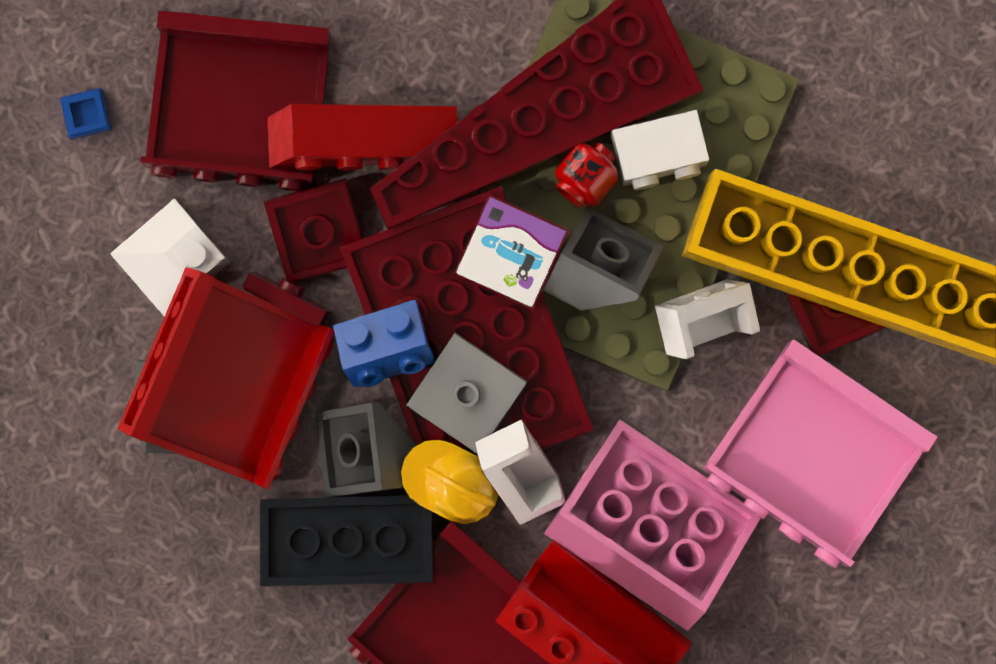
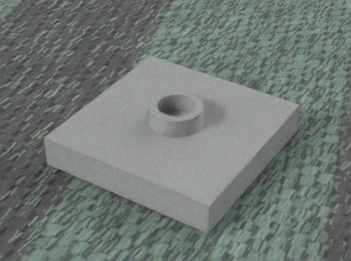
(466, 392)

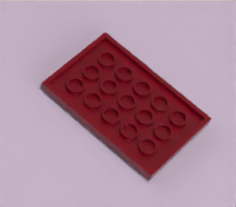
(419, 265)

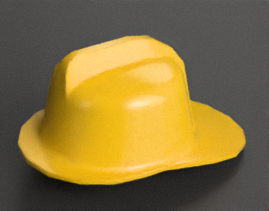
(448, 481)

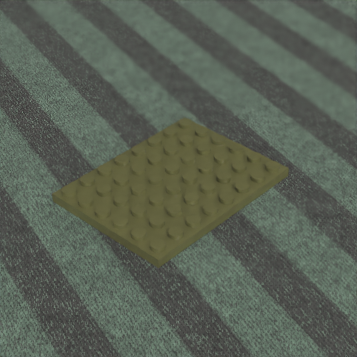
(739, 122)

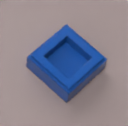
(85, 113)

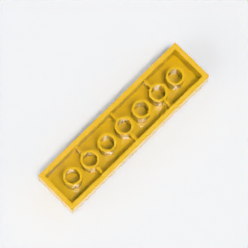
(846, 264)

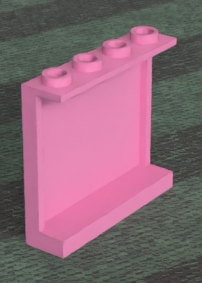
(817, 454)

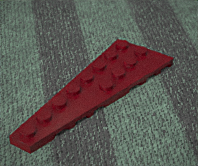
(593, 82)

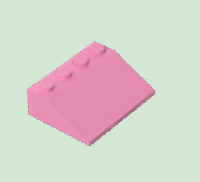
(653, 525)

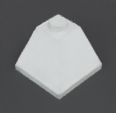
(162, 250)

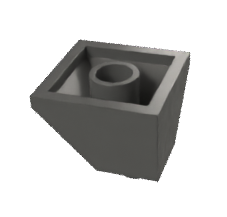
(602, 264)
(361, 449)

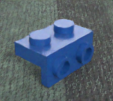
(383, 344)

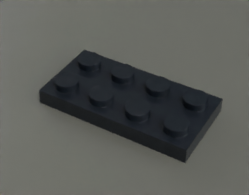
(345, 541)

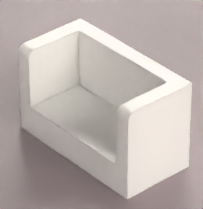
(706, 316)
(520, 472)

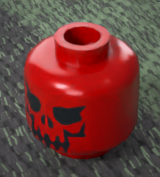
(586, 174)

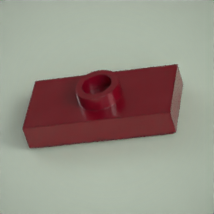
(286, 296)

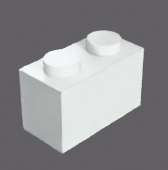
(660, 149)

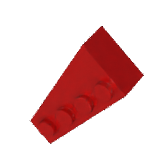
(353, 134)

